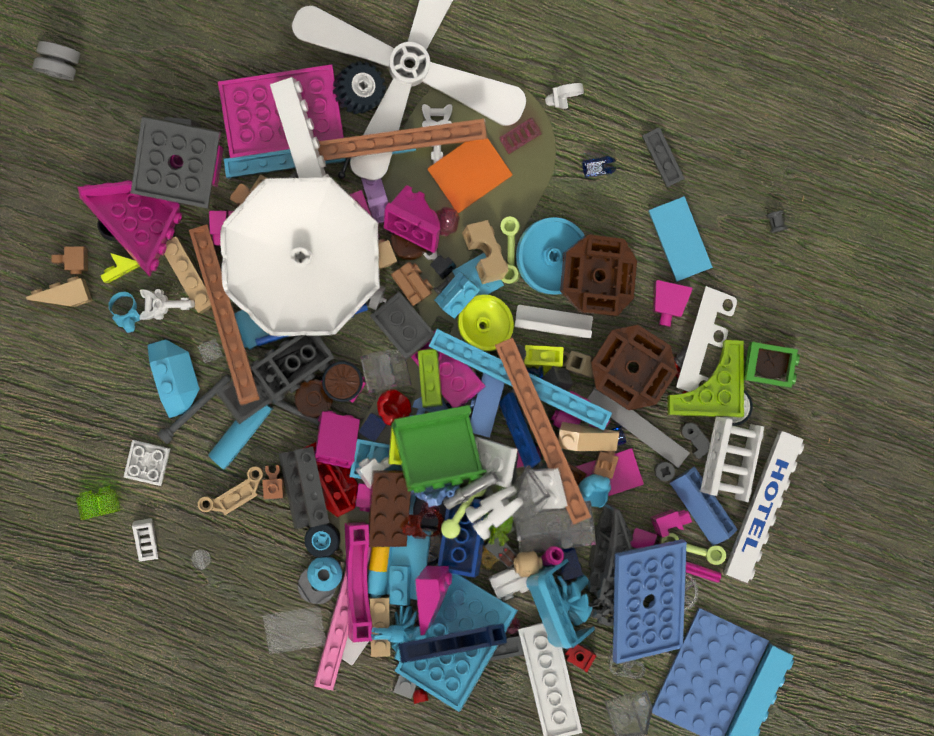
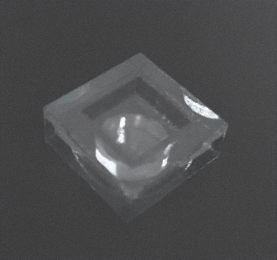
(210, 351)

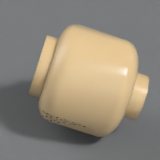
(527, 564)

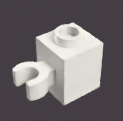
(368, 465)

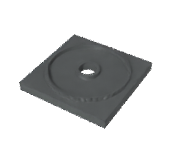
(155, 175)

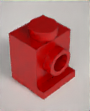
(588, 657)

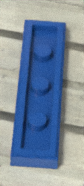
(519, 430)

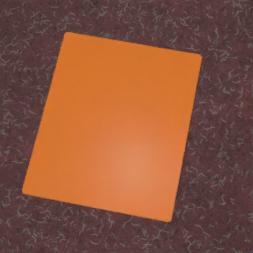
(469, 172)

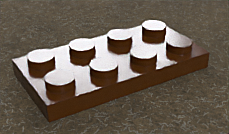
(388, 509)

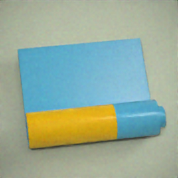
(383, 557)

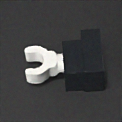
(440, 265)

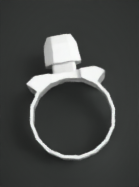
(560, 95)

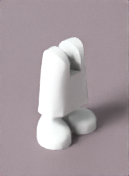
(498, 509)

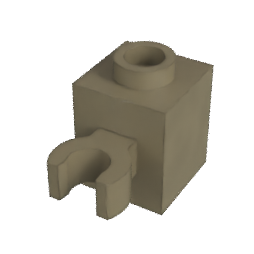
(578, 363)

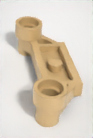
(236, 496)

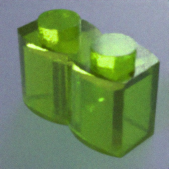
(98, 503)

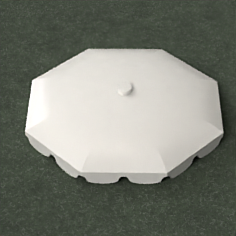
(300, 256)

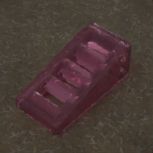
(535, 127)

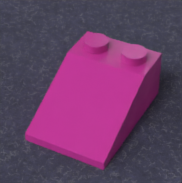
(431, 590)

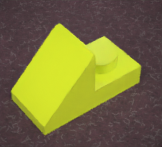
(123, 267)

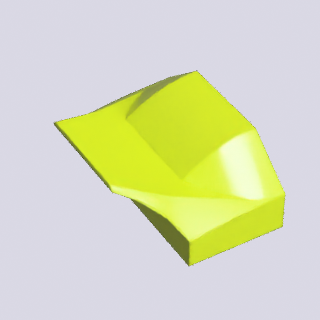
(543, 355)

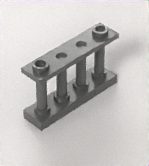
(303, 488)

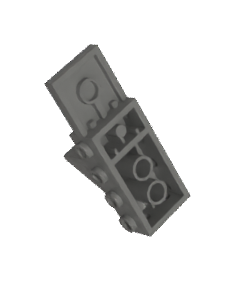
(279, 373)

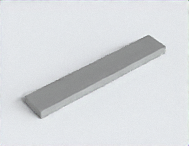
(641, 429)

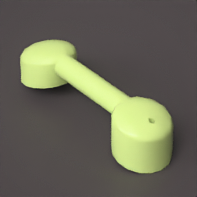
(511, 227)
(450, 527)
(714, 555)

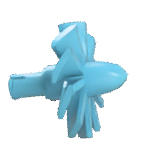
(574, 602)
(401, 632)

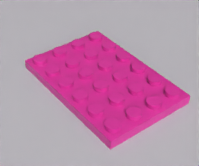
(253, 117)

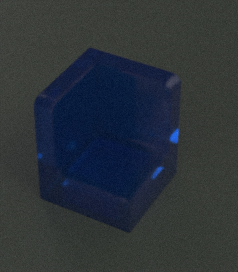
(372, 427)

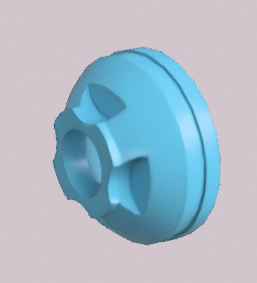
(331, 566)

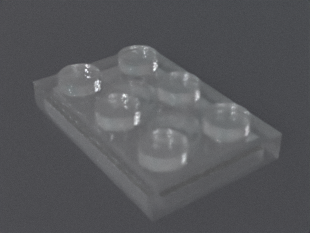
(294, 630)

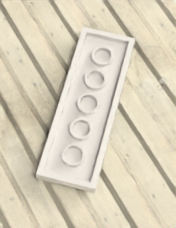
(549, 683)

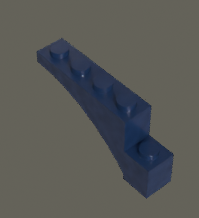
(452, 643)

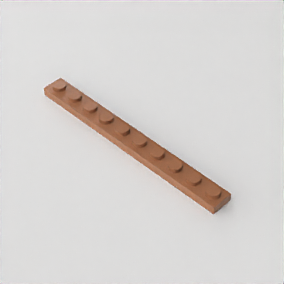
(403, 140)
(224, 315)
(541, 427)

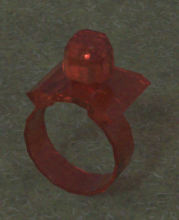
(414, 527)

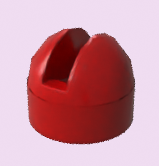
(420, 696)

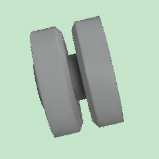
(56, 60)

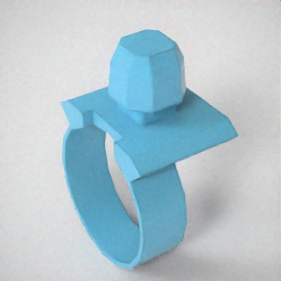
(128, 320)

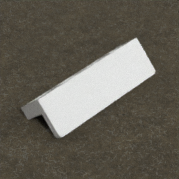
(553, 321)

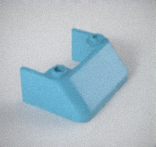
(552, 609)

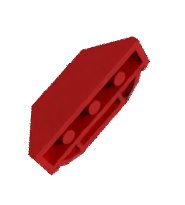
(337, 487)

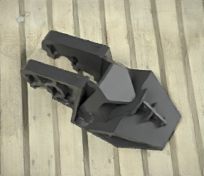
(610, 539)

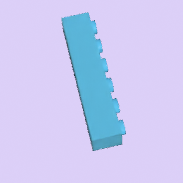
(761, 692)

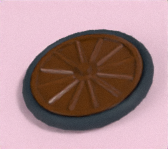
(342, 381)

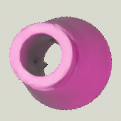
(552, 556)

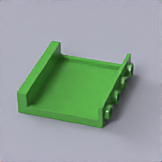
(437, 449)

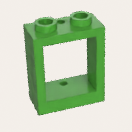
(751, 360)

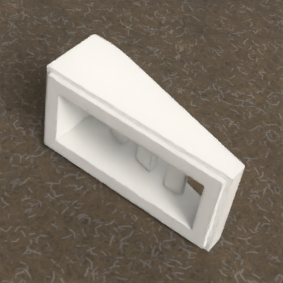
(143, 524)

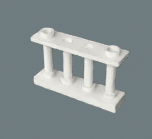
(717, 454)

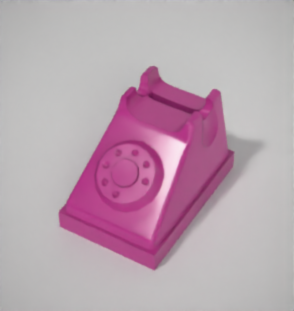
(413, 219)

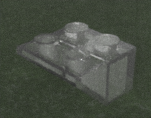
(385, 371)

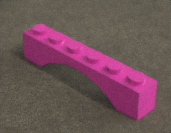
(357, 590)

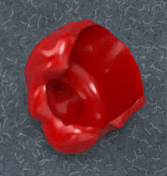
(393, 405)

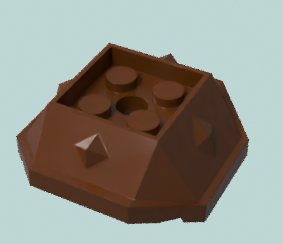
(616, 272)
(654, 369)

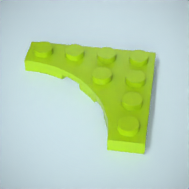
(722, 393)

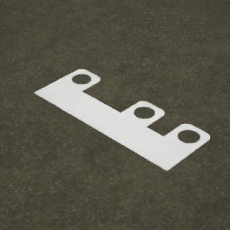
(702, 335)

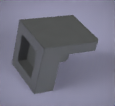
(559, 377)

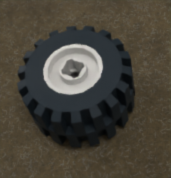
(359, 87)

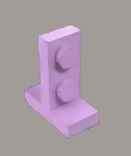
(376, 198)

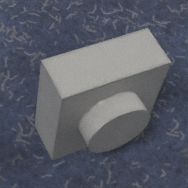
(404, 687)

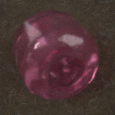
(448, 220)

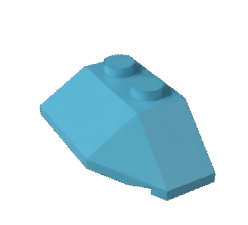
(173, 376)

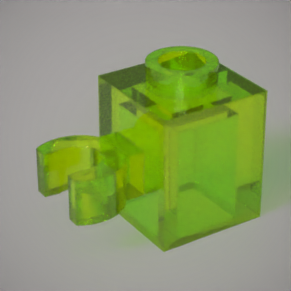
(498, 532)

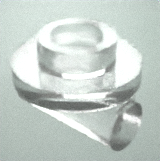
(201, 559)

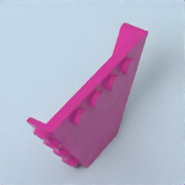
(135, 220)

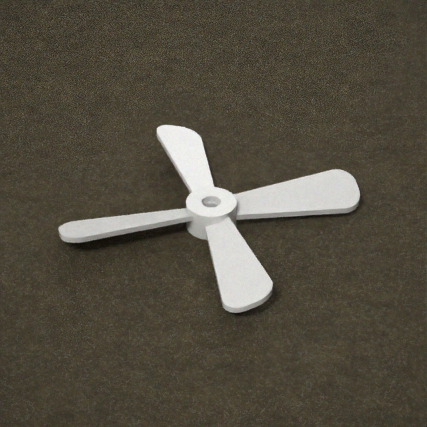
(486, 96)

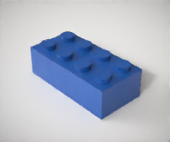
(465, 551)

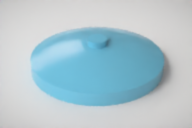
(541, 252)

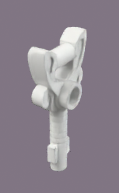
(436, 155)
(161, 304)

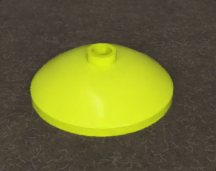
(493, 315)

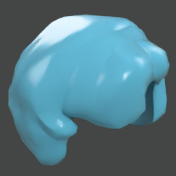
(595, 489)

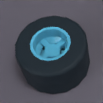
(322, 540)

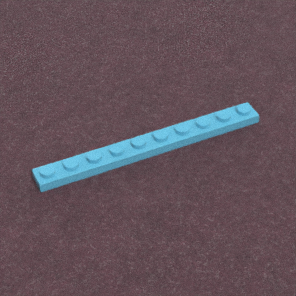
(268, 163)
(494, 367)

